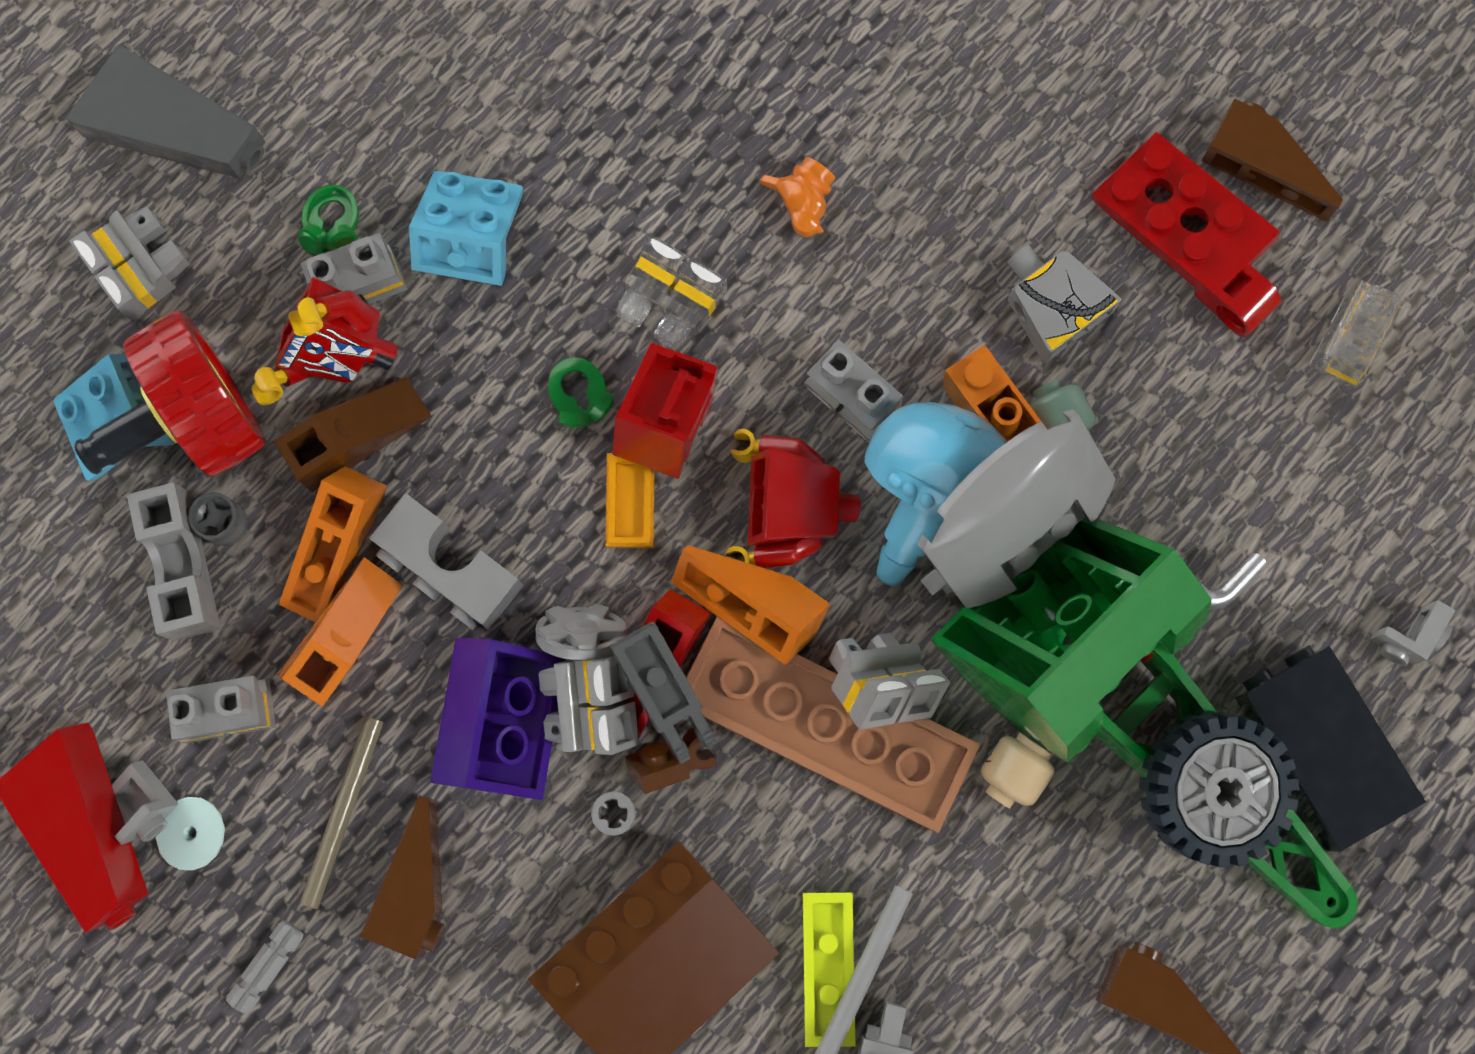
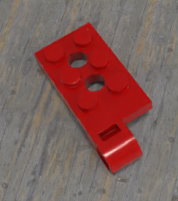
(1211, 260)

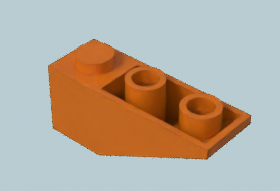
(984, 388)
(340, 632)

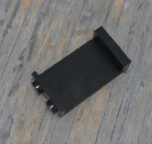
(1336, 746)

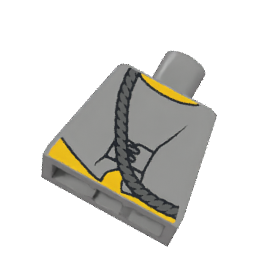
(1057, 300)

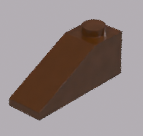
(1266, 156)
(411, 894)
(1161, 999)

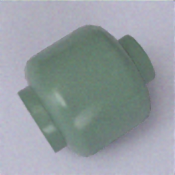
(1054, 400)

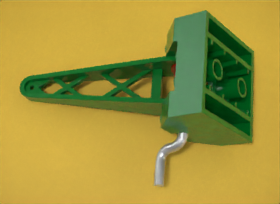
(1119, 605)

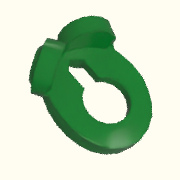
(312, 235)
(569, 412)

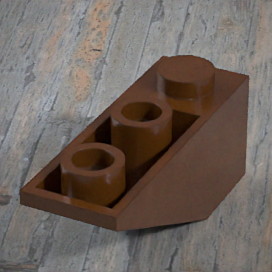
(351, 432)

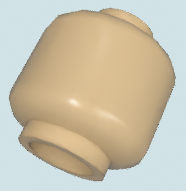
(1017, 771)

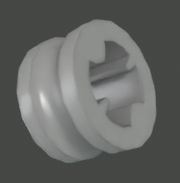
(604, 825)

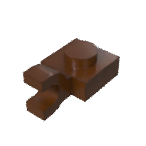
(658, 768)

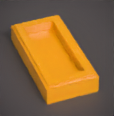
(629, 504)

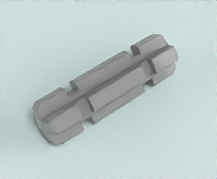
(264, 967)

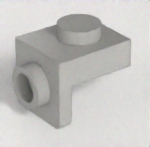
(1426, 634)
(142, 803)

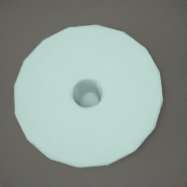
(176, 841)

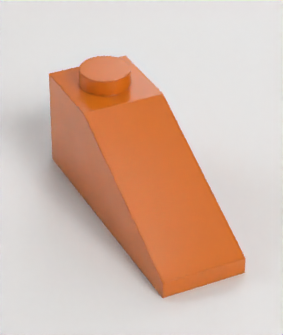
(331, 540)
(755, 601)

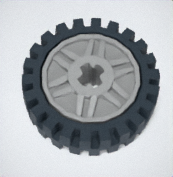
(1223, 820)

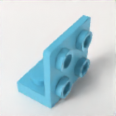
(463, 227)
(98, 398)

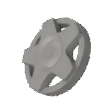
(579, 631)

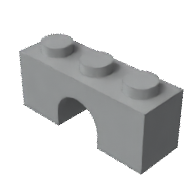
(411, 539)
(182, 592)

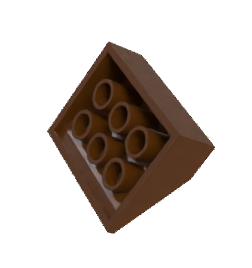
(654, 961)

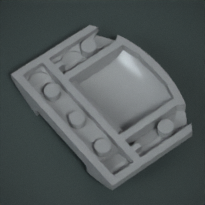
(1017, 508)

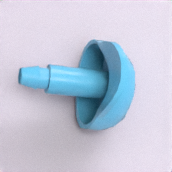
(921, 459)

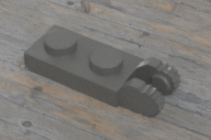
(661, 687)

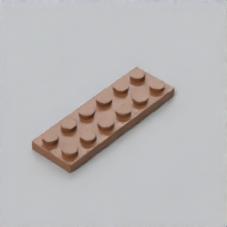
(794, 713)

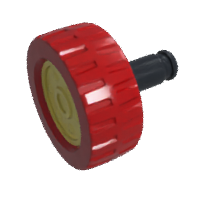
(184, 396)

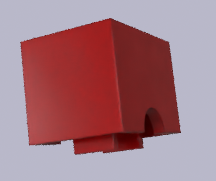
(664, 410)

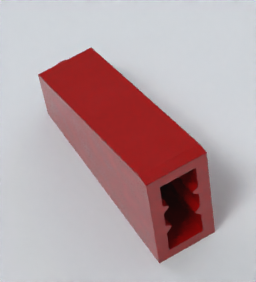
(71, 821)

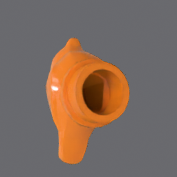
(804, 195)

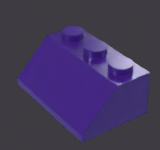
(495, 720)

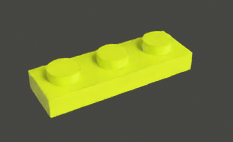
(827, 961)

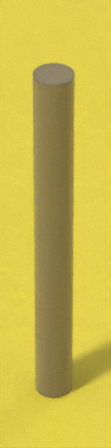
(341, 813)

